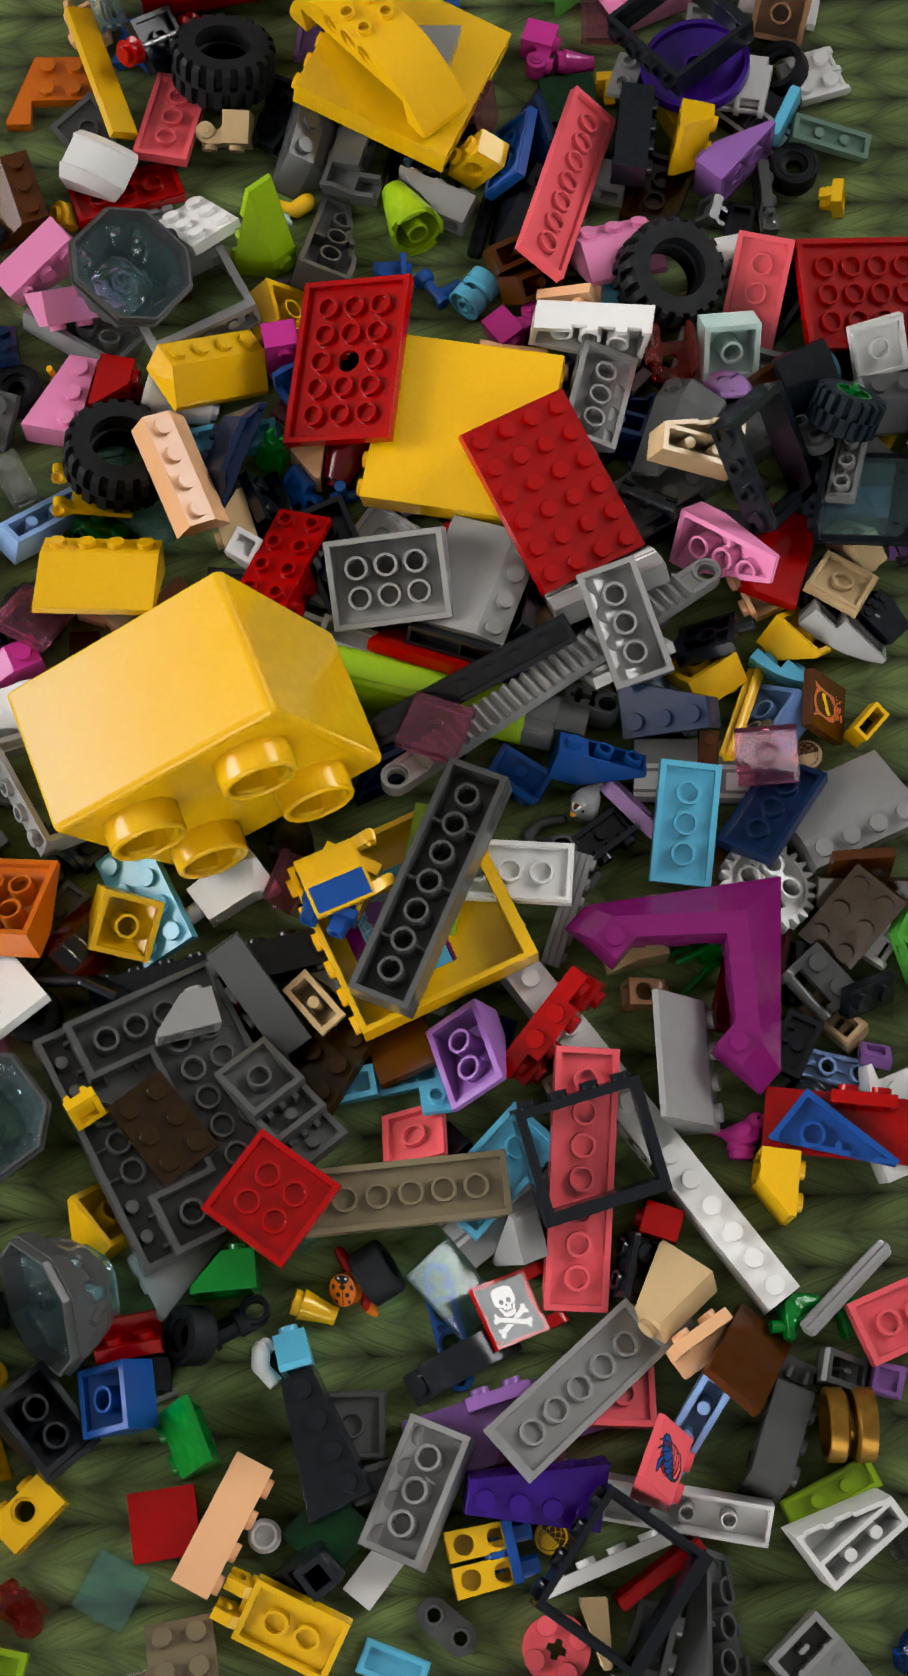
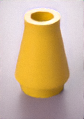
(312, 1308)

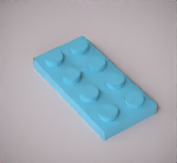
(685, 823)
(152, 880)
(503, 1136)

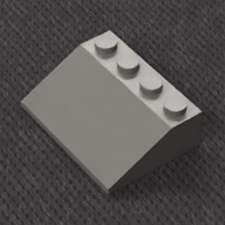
(389, 578)
(485, 580)
(855, 810)
(685, 1064)

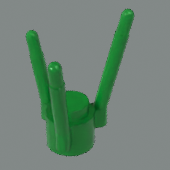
(703, 954)

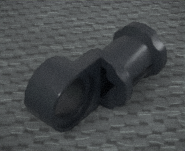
(239, 1323)

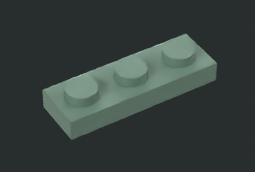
(830, 137)

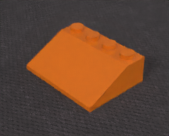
(26, 905)

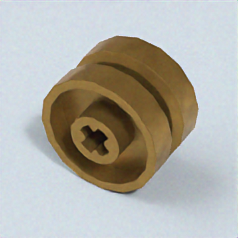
(849, 1424)

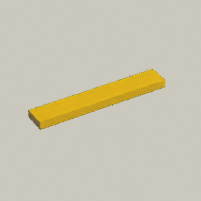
(100, 73)

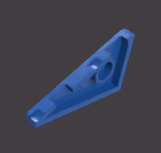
(820, 1127)

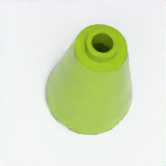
(410, 219)

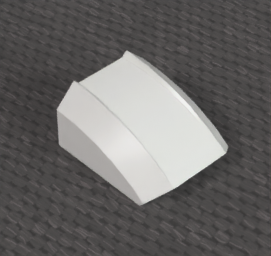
(97, 166)

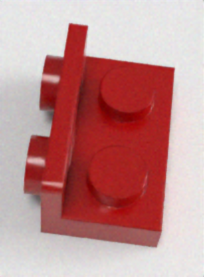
(131, 1337)

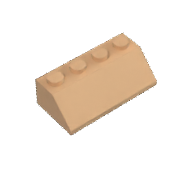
(179, 473)

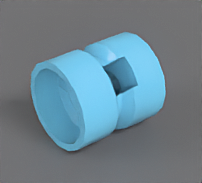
(474, 293)

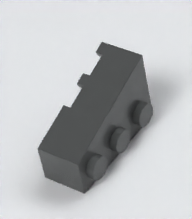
(779, 1442)

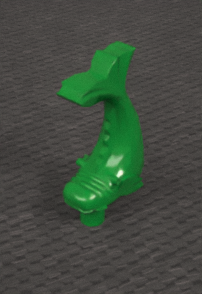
(794, 1310)

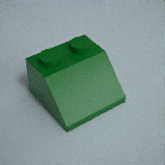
(229, 1275)

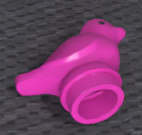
(742, 1136)

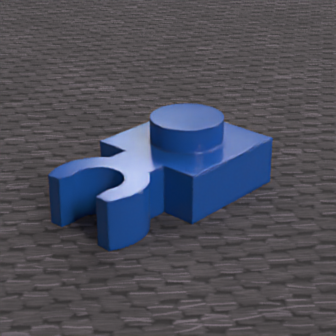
(300, 487)

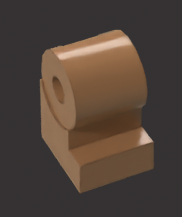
(637, 993)

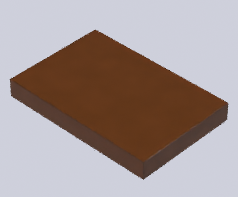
(747, 1359)

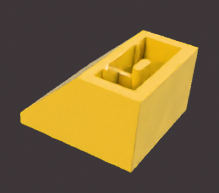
(776, 1181)

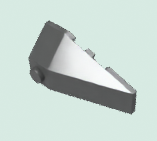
(328, 246)
(676, 401)
(710, 1631)

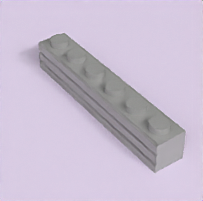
(558, 936)

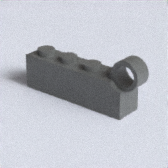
(257, 994)

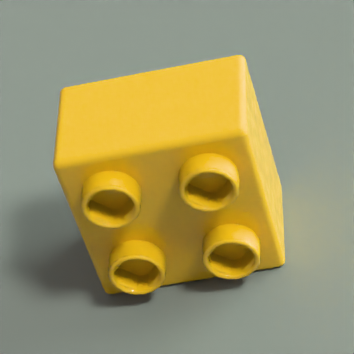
(196, 729)

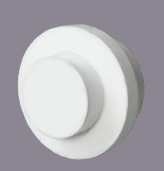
(264, 1536)

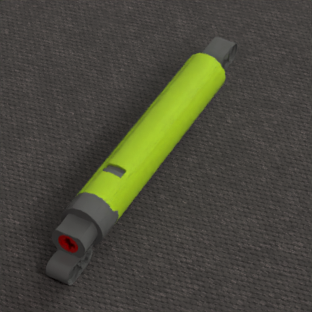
(386, 681)

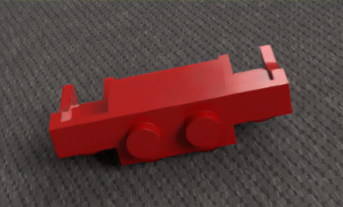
(551, 1022)

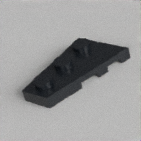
(275, 116)

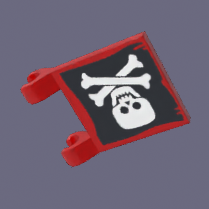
(511, 1309)

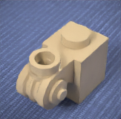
(233, 134)

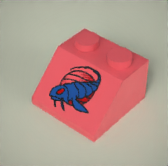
(663, 1465)

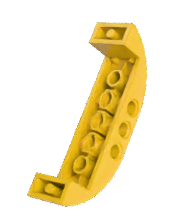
(394, 52)

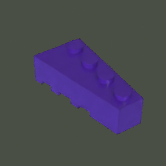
(549, 1500)

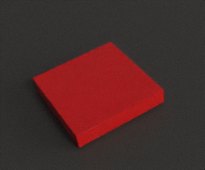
(162, 1522)

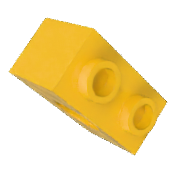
(478, 159)
(48, 1506)

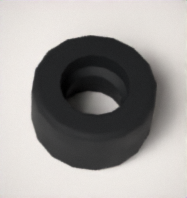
(376, 1272)

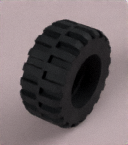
(223, 62)
(691, 250)
(96, 479)

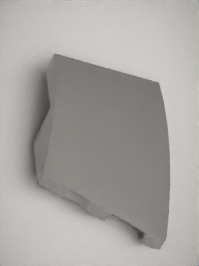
(171, 1282)

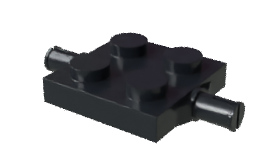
(710, 639)

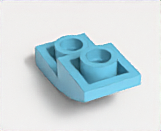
(787, 675)

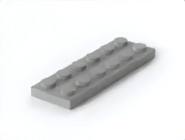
(575, 1392)

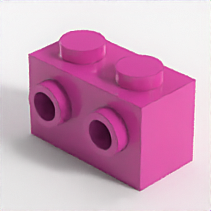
(279, 343)

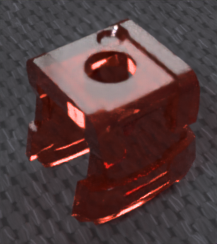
(684, 351)

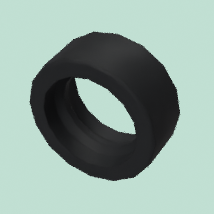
(799, 73)

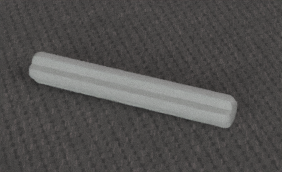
(845, 1288)

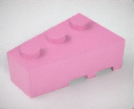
(37, 262)
(60, 401)

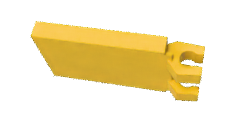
(282, 1623)

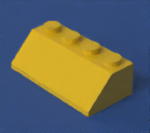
(210, 369)

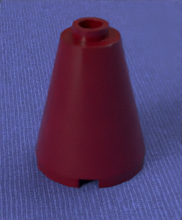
(343, 463)

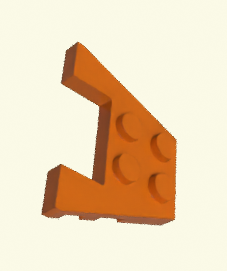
(48, 84)

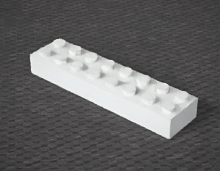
(703, 1514)

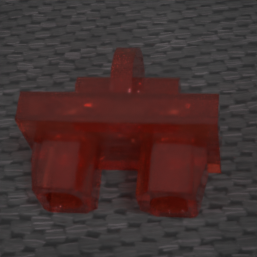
(21, 1610)

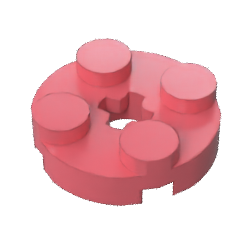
(538, 1658)

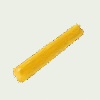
(741, 712)

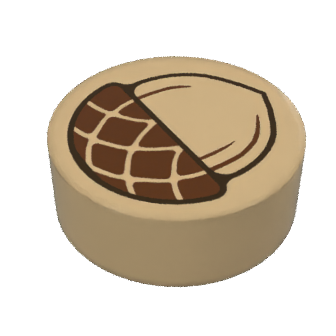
(809, 753)

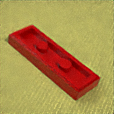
(653, 1575)

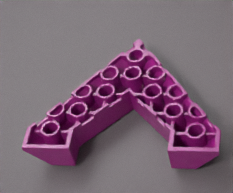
(748, 927)

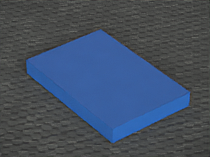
(519, 135)

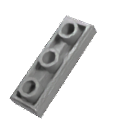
(845, 472)

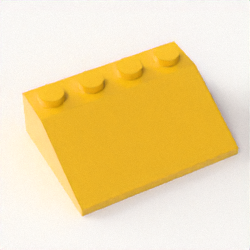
(98, 575)

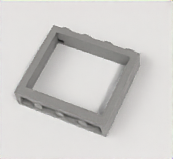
(225, 321)
(22, 806)

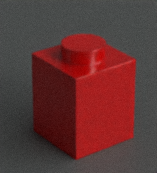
(659, 1221)

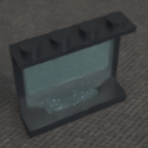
(879, 508)

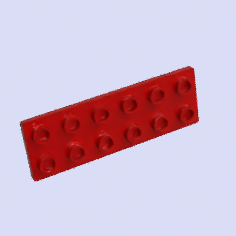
(284, 559)
(874, 1112)

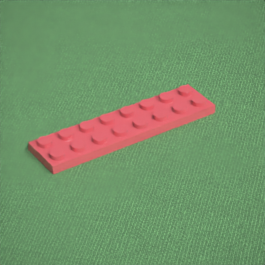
(565, 184)
(580, 1167)

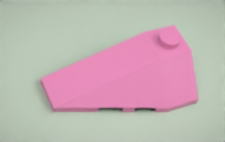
(715, 535)

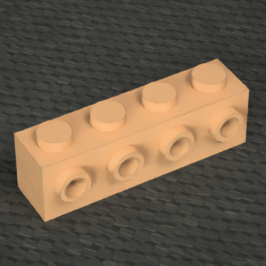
(222, 1525)

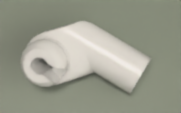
(260, 1362)

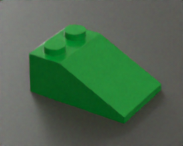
(188, 1438)

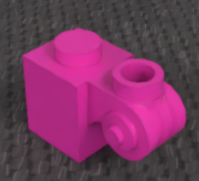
(538, 47)
(507, 329)

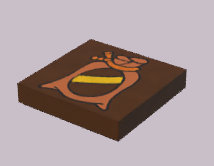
(823, 707)

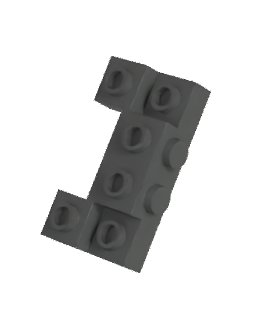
(348, 169)

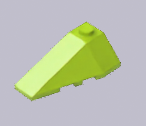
(264, 237)

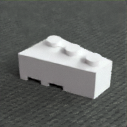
(846, 1535)

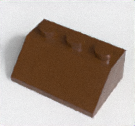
(20, 199)

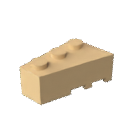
(687, 447)

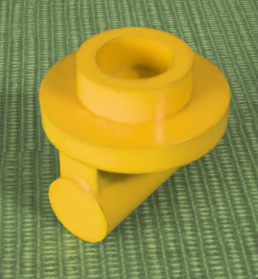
(64, 215)

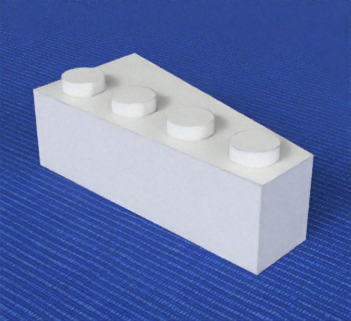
(615, 325)

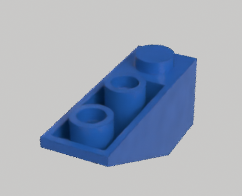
(590, 762)

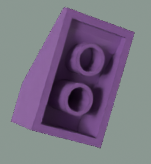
(732, 160)
(469, 1052)

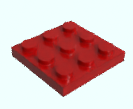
(271, 1198)

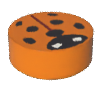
(345, 1289)

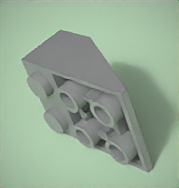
(813, 1650)

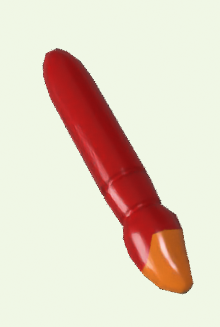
(342, 1258)

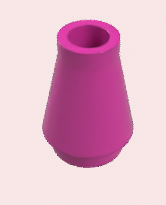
(572, 62)

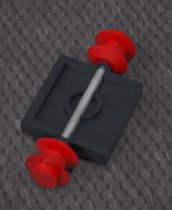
(151, 39)

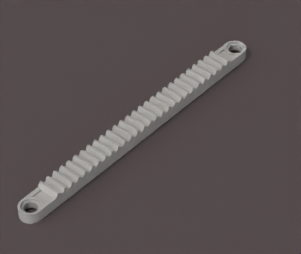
(549, 678)

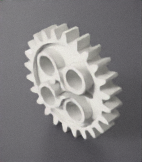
(793, 880)

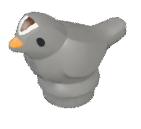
(585, 803)

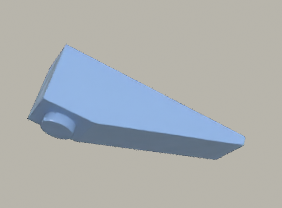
(26, 531)
(701, 1411)

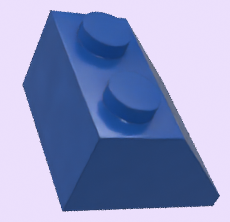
(117, 1398)

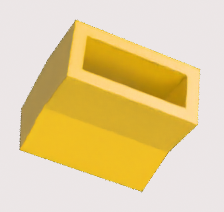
(876, 714)

